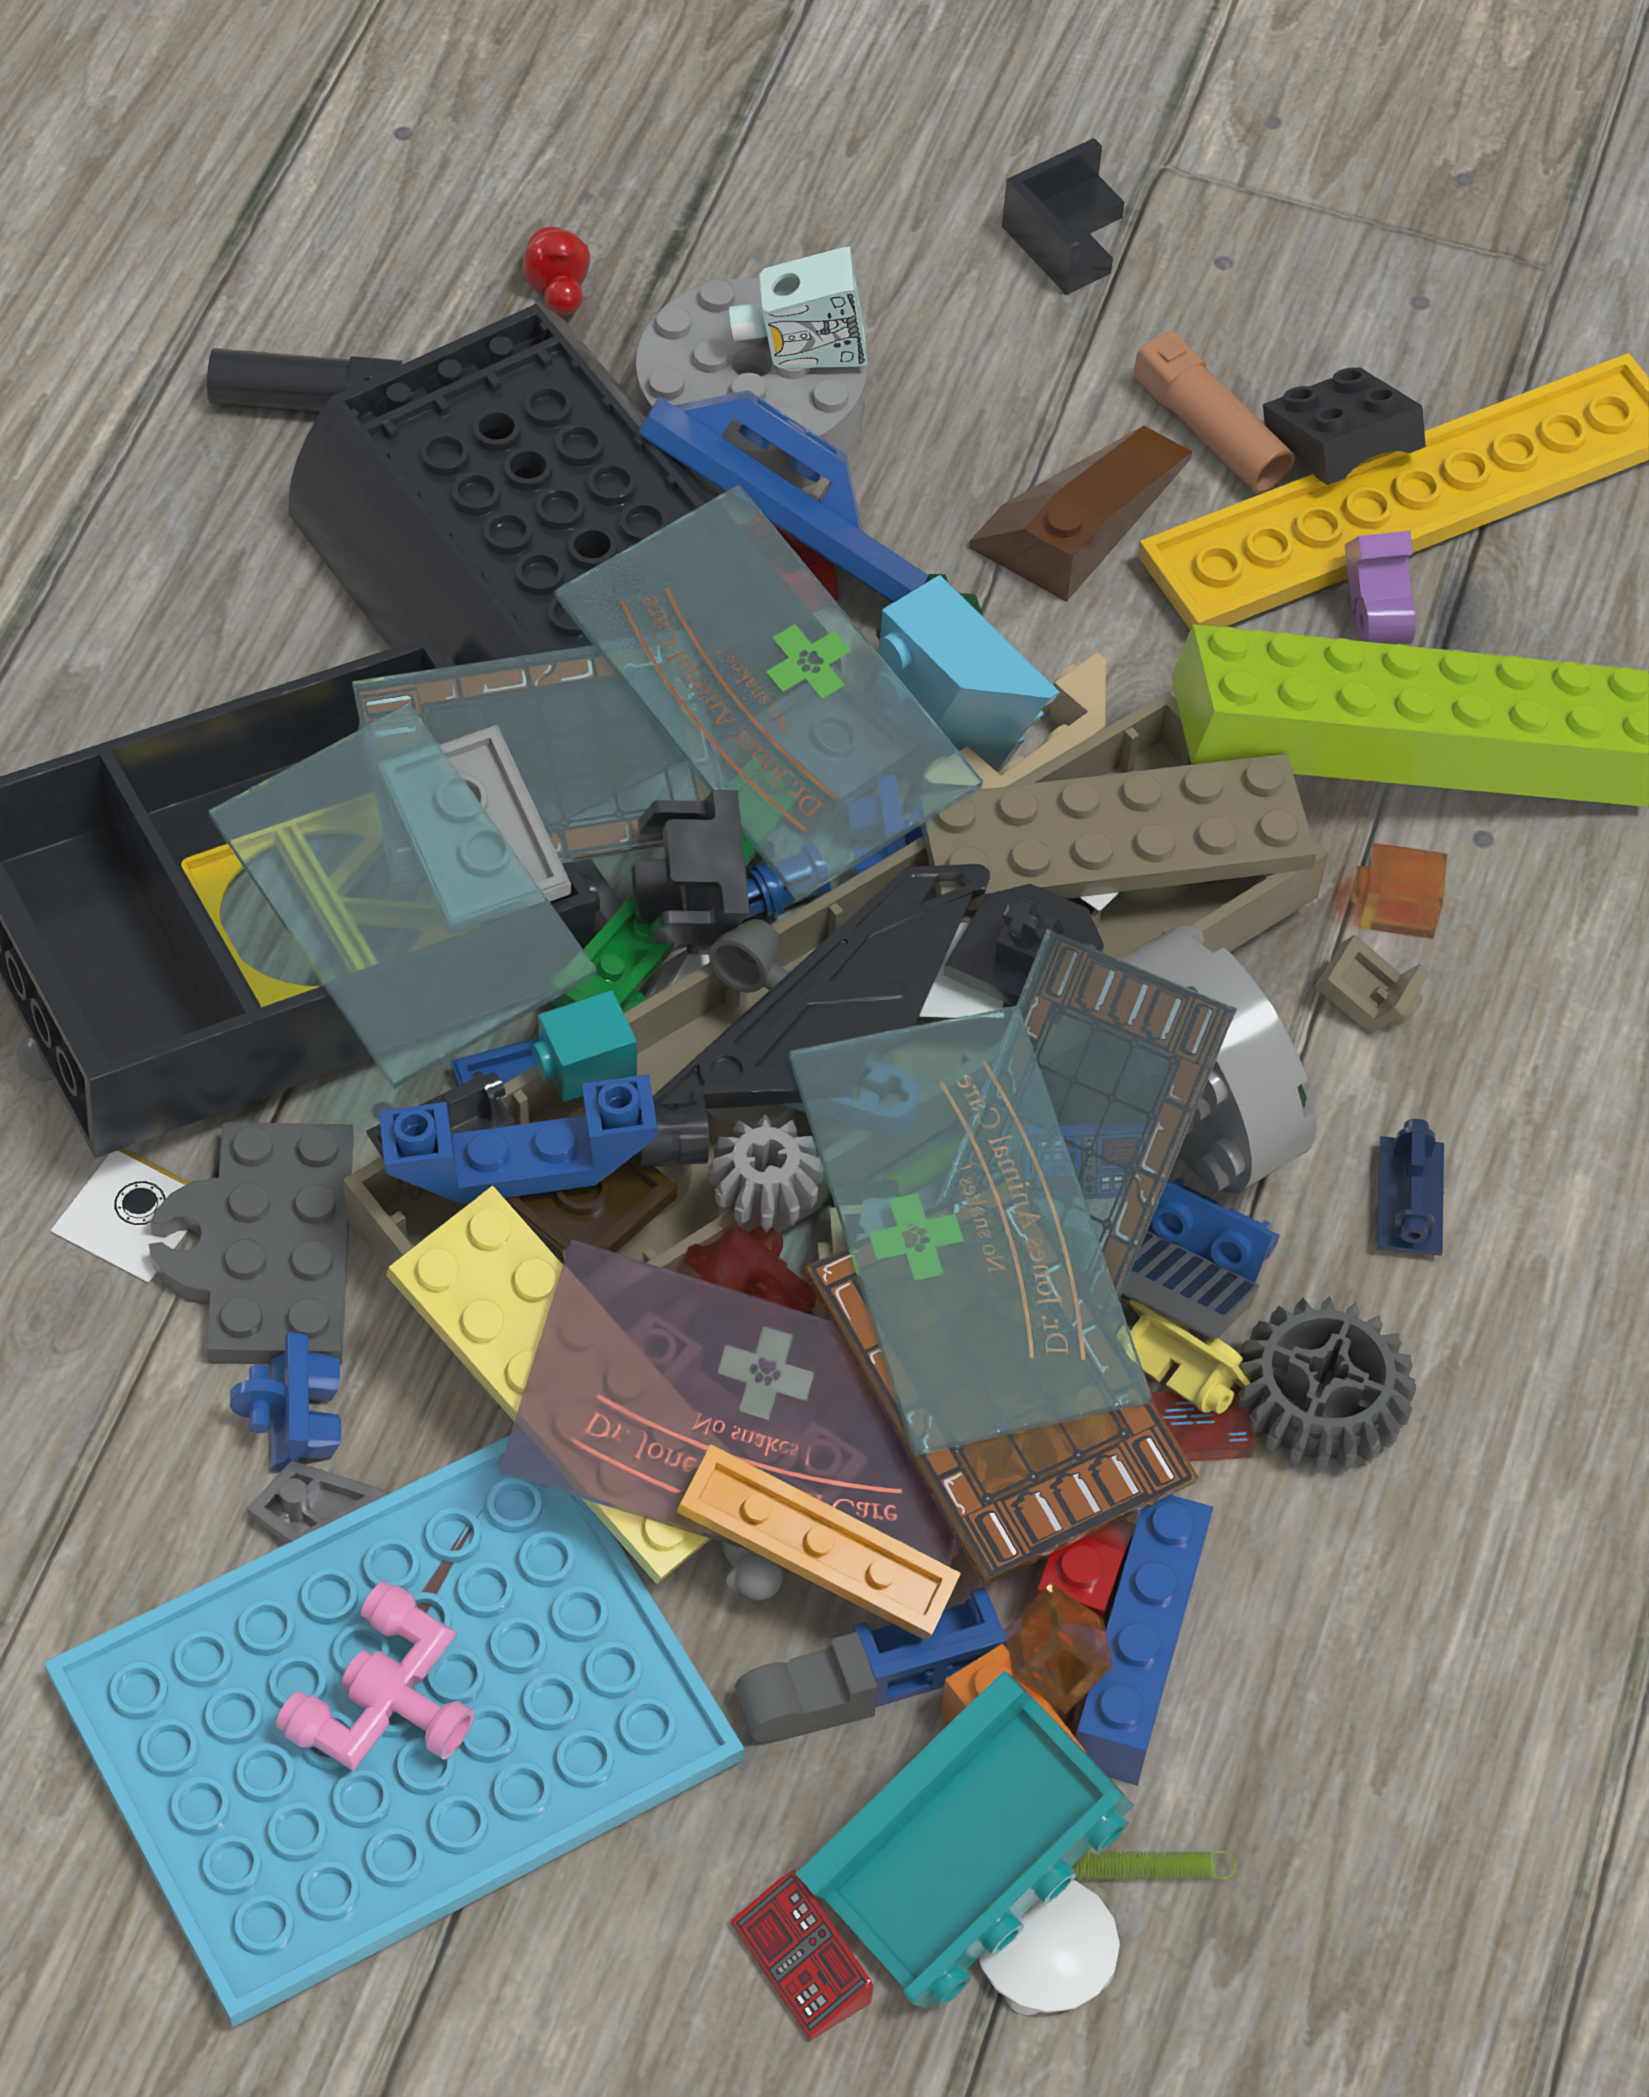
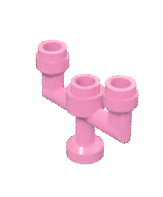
(383, 1687)

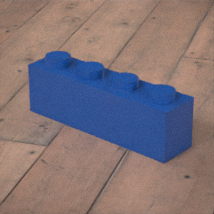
(1143, 1635)

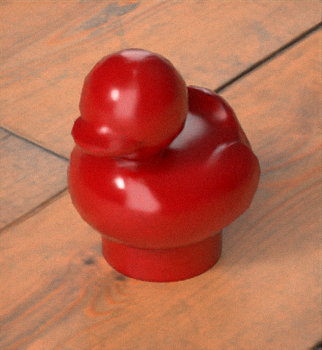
(556, 268)

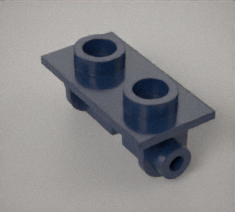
(1411, 1191)

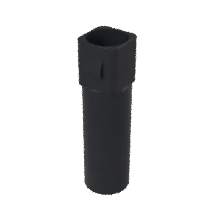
(285, 379)

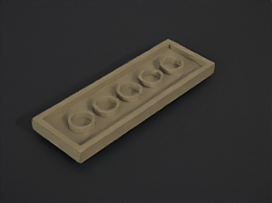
(1128, 829)

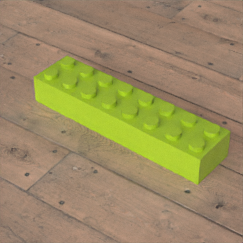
(1416, 714)

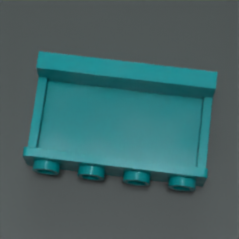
(967, 1841)

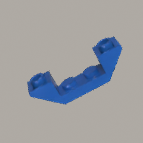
(767, 426)
(522, 1156)

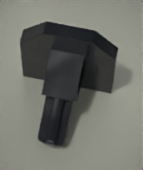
(1006, 937)

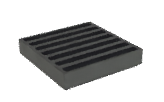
(1188, 1287)

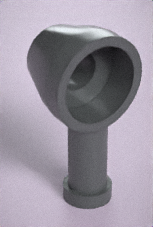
(748, 957)

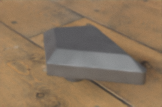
(307, 1499)

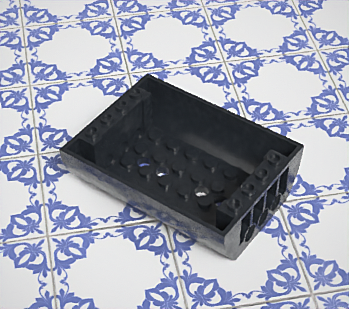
(420, 500)

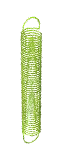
(1150, 1860)

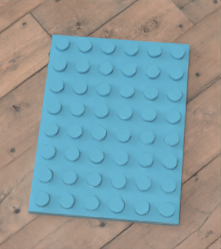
(307, 1867)

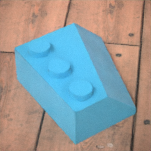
(963, 671)

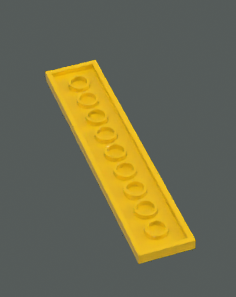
(1463, 478)

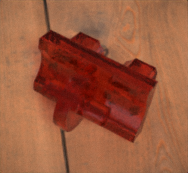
(752, 1267)

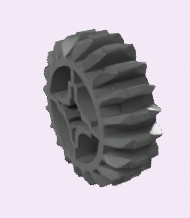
(1353, 1412)

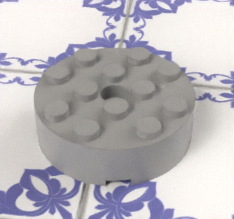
(693, 357)
(1251, 1104)

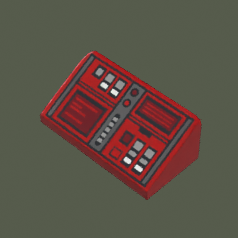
(803, 1956)

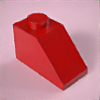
(1091, 1566)

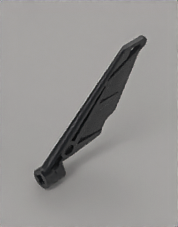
(853, 985)

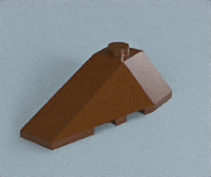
(1079, 515)

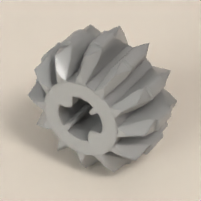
(765, 1173)

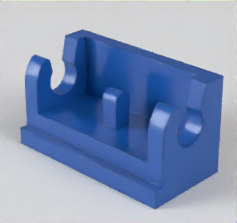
(912, 1666)

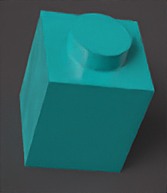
(585, 1044)

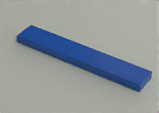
(781, 502)

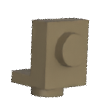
(1370, 987)

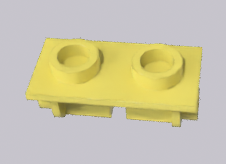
(1204, 1369)

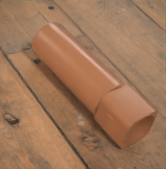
(1212, 412)

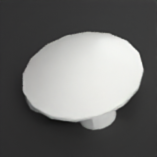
(1059, 1956)

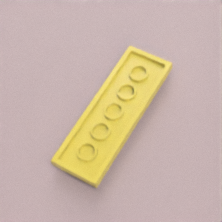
(487, 1295)

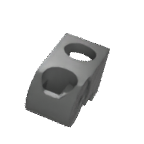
(809, 1692)

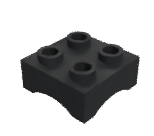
(1345, 422)

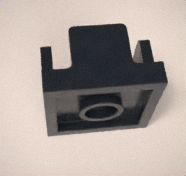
(701, 881)

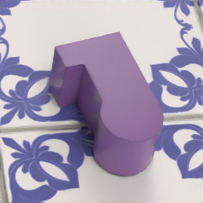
(1381, 587)

